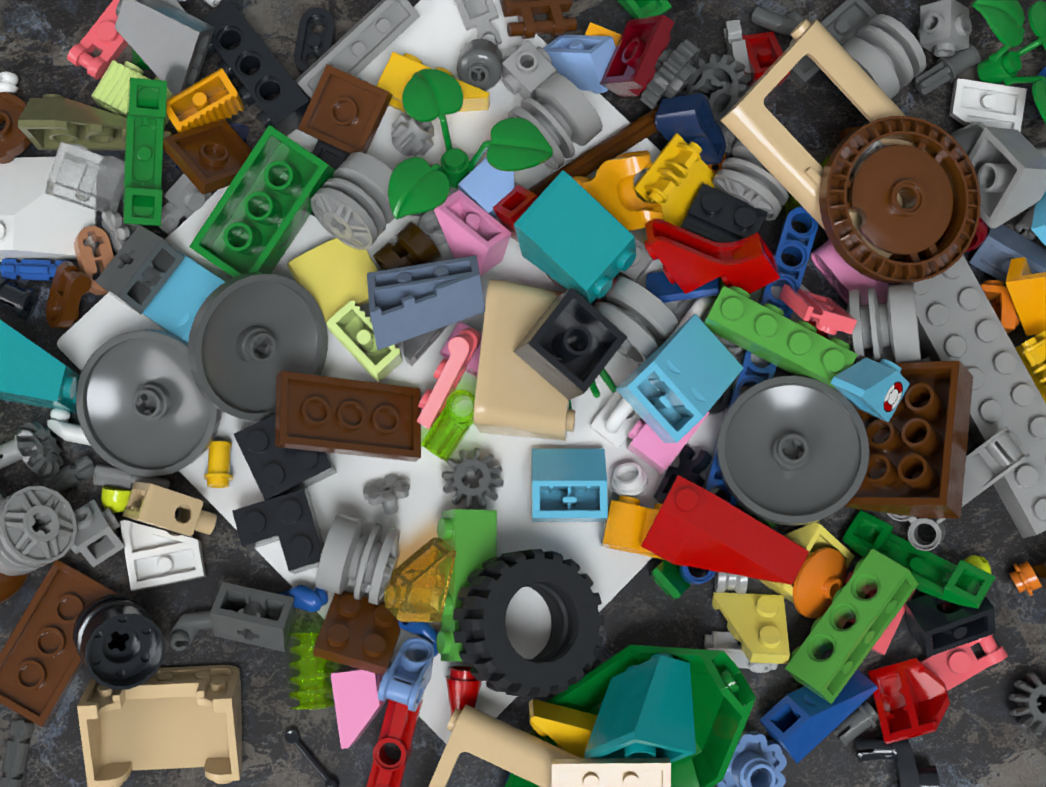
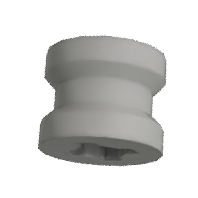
(728, 581)

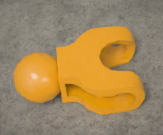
(615, 190)

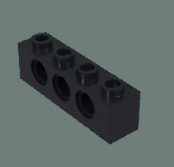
(230, 28)

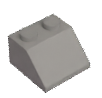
(1008, 174)

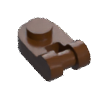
(65, 295)

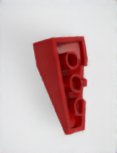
(713, 535)

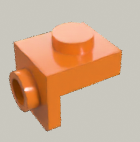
(1001, 303)

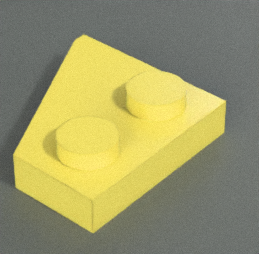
(757, 624)

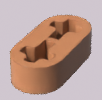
(85, 256)

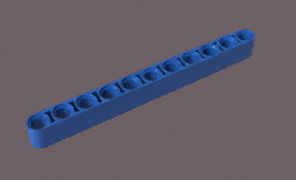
(800, 247)

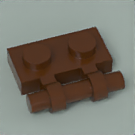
(527, 27)

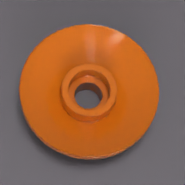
(818, 582)

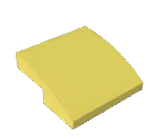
(334, 275)

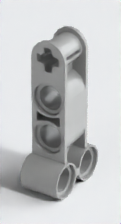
(982, 469)

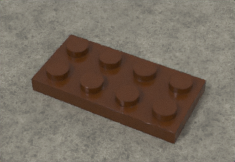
(347, 416)
(41, 652)

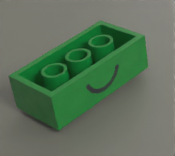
(262, 207)

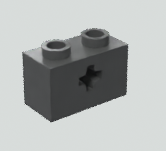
(140, 269)
(253, 616)

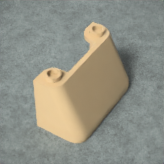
(508, 391)
(167, 723)

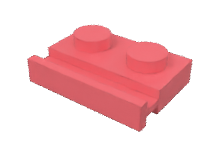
(820, 309)

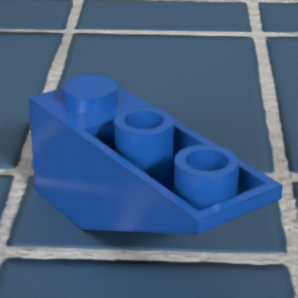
(806, 719)

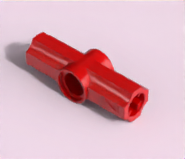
(397, 728)

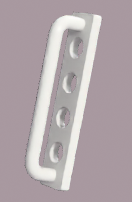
(612, 421)

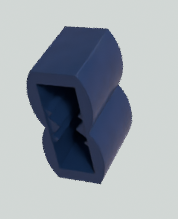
(694, 122)

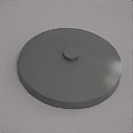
(248, 336)
(144, 404)
(792, 450)

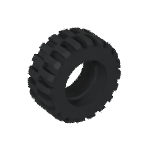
(573, 623)

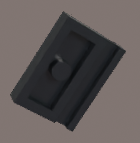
(722, 217)

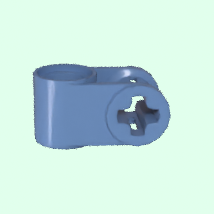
(408, 673)

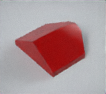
(908, 700)

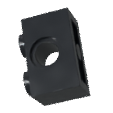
(946, 625)

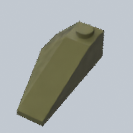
(58, 119)

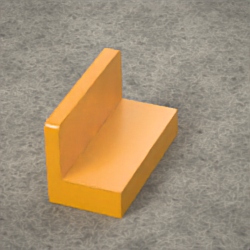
(1028, 295)

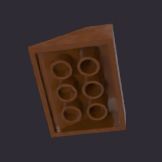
(922, 450)

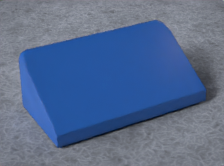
(665, 291)

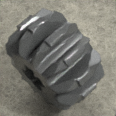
(460, 476)
(1027, 702)

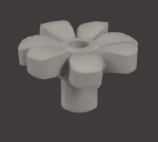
(116, 230)
(387, 493)

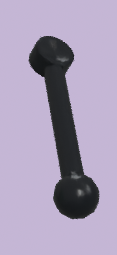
(293, 737)

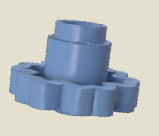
(755, 763)

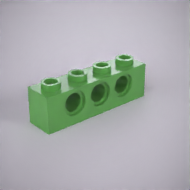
(851, 645)

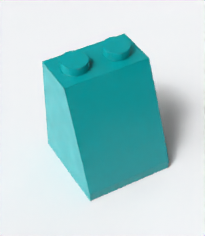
(575, 239)
(33, 375)
(646, 713)

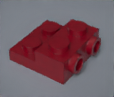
(636, 55)

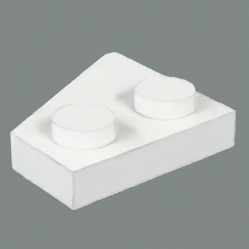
(987, 103)
(160, 556)

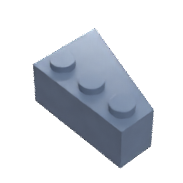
(423, 298)

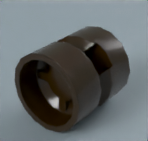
(410, 249)

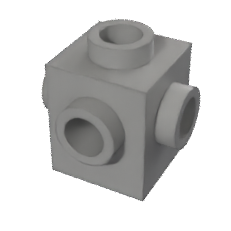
(944, 27)
(526, 69)
(96, 533)

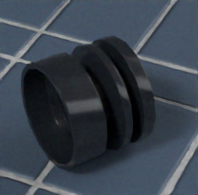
(128, 658)

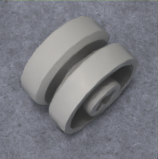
(638, 316)

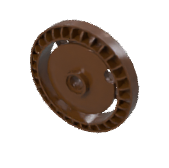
(934, 192)

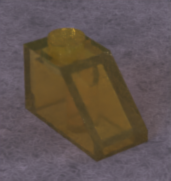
(421, 583)

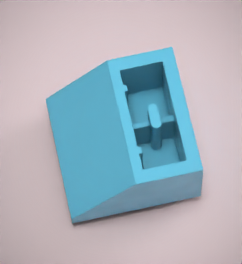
(569, 485)

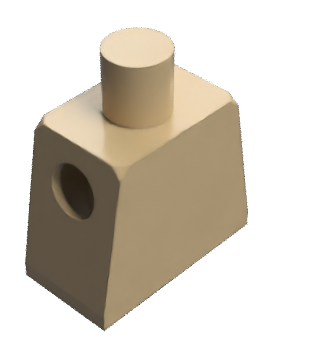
(158, 506)

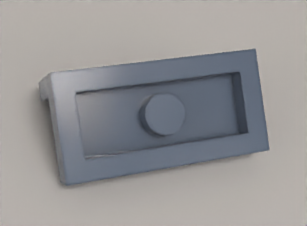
(1003, 245)

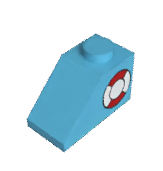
(872, 387)

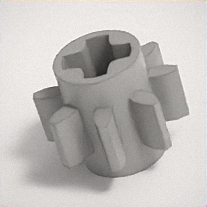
(412, 135)

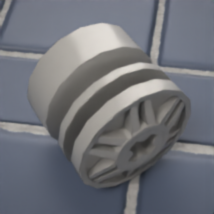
(887, 53)
(561, 116)
(750, 182)
(355, 201)
(885, 324)
(29, 549)
(357, 558)

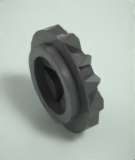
(39, 449)

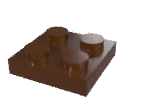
(345, 111)
(208, 154)
(358, 634)

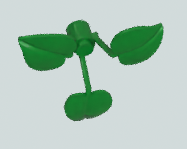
(1006, 22)
(421, 188)

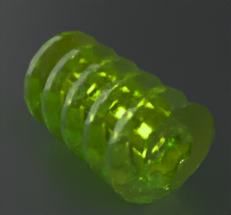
(312, 675)

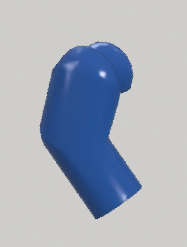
(307, 598)
(423, 630)

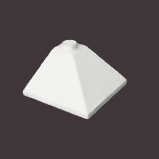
(35, 222)

